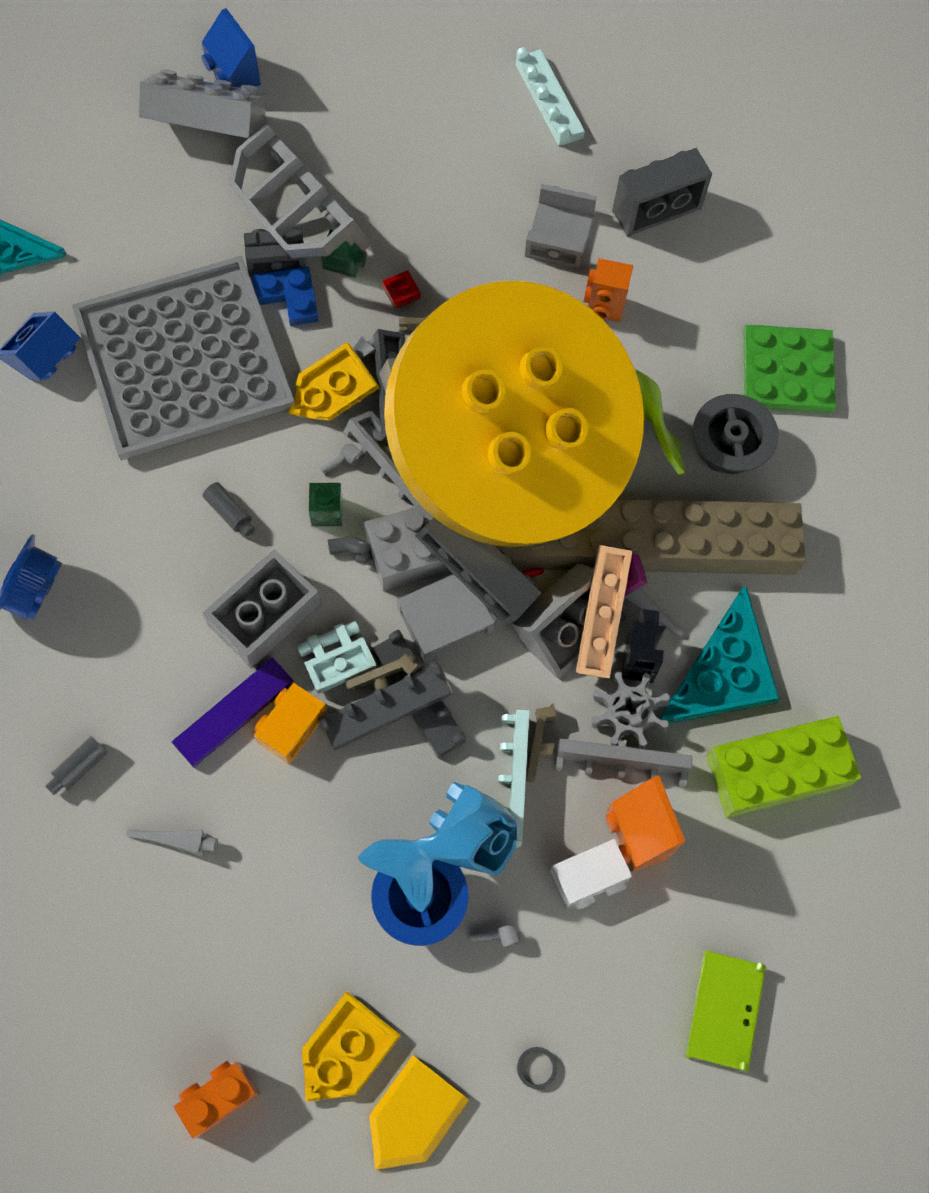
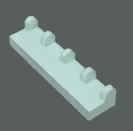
(549, 96)
(519, 761)

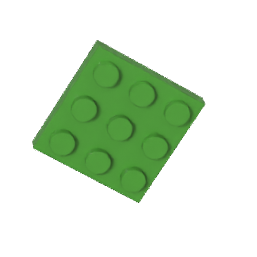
(790, 368)

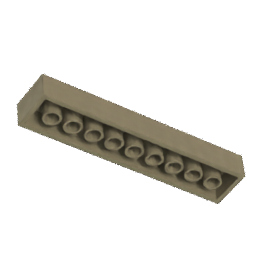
(682, 538)

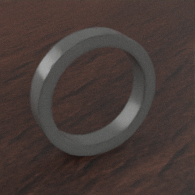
(554, 1068)

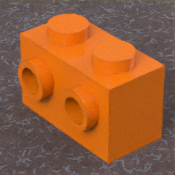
(608, 288)
(216, 1100)

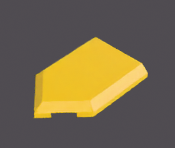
(332, 385)
(345, 1050)
(413, 1116)

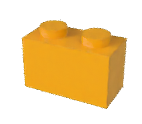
(289, 722)

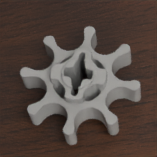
(639, 702)

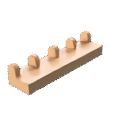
(604, 611)

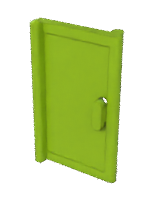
(721, 1011)

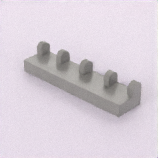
(367, 431)
(623, 758)

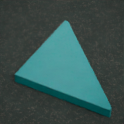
(23, 249)
(729, 671)

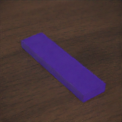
(232, 712)

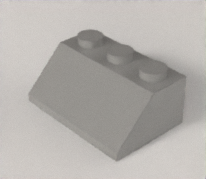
(556, 620)

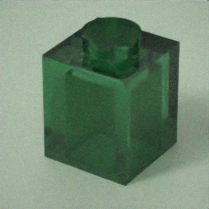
(345, 259)
(325, 504)

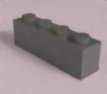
(482, 570)

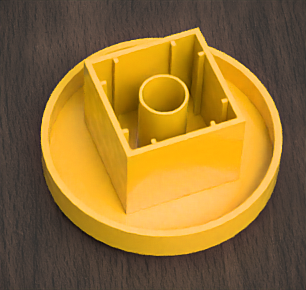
(514, 414)

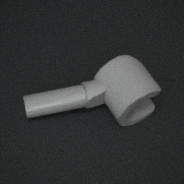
(348, 453)
(507, 934)

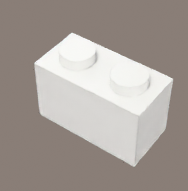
(591, 874)

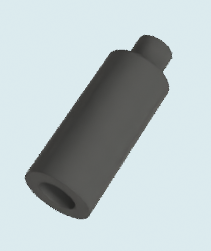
(228, 509)
(76, 765)

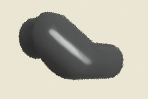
(352, 544)

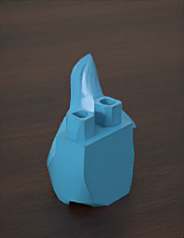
(474, 836)

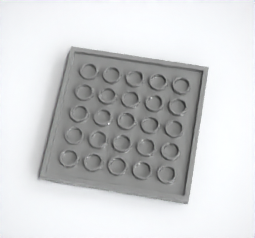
(182, 357)

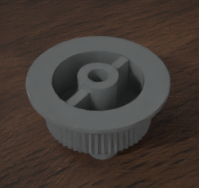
(735, 433)

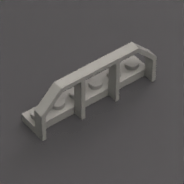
(316, 196)

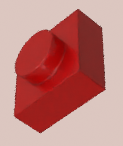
(401, 289)

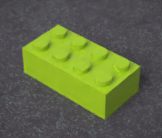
(782, 766)

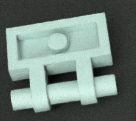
(338, 665)

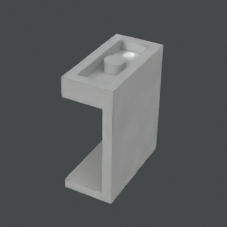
(561, 226)
(443, 615)

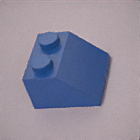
(230, 52)
(39, 345)

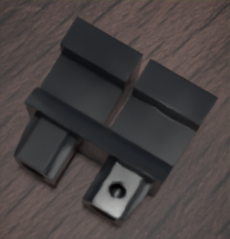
(641, 646)

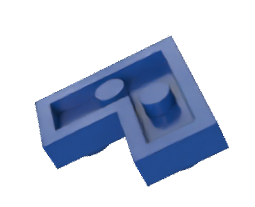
(289, 286)

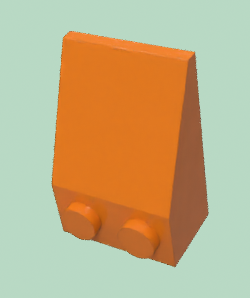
(645, 825)

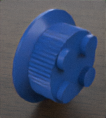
(28, 580)
(438, 919)

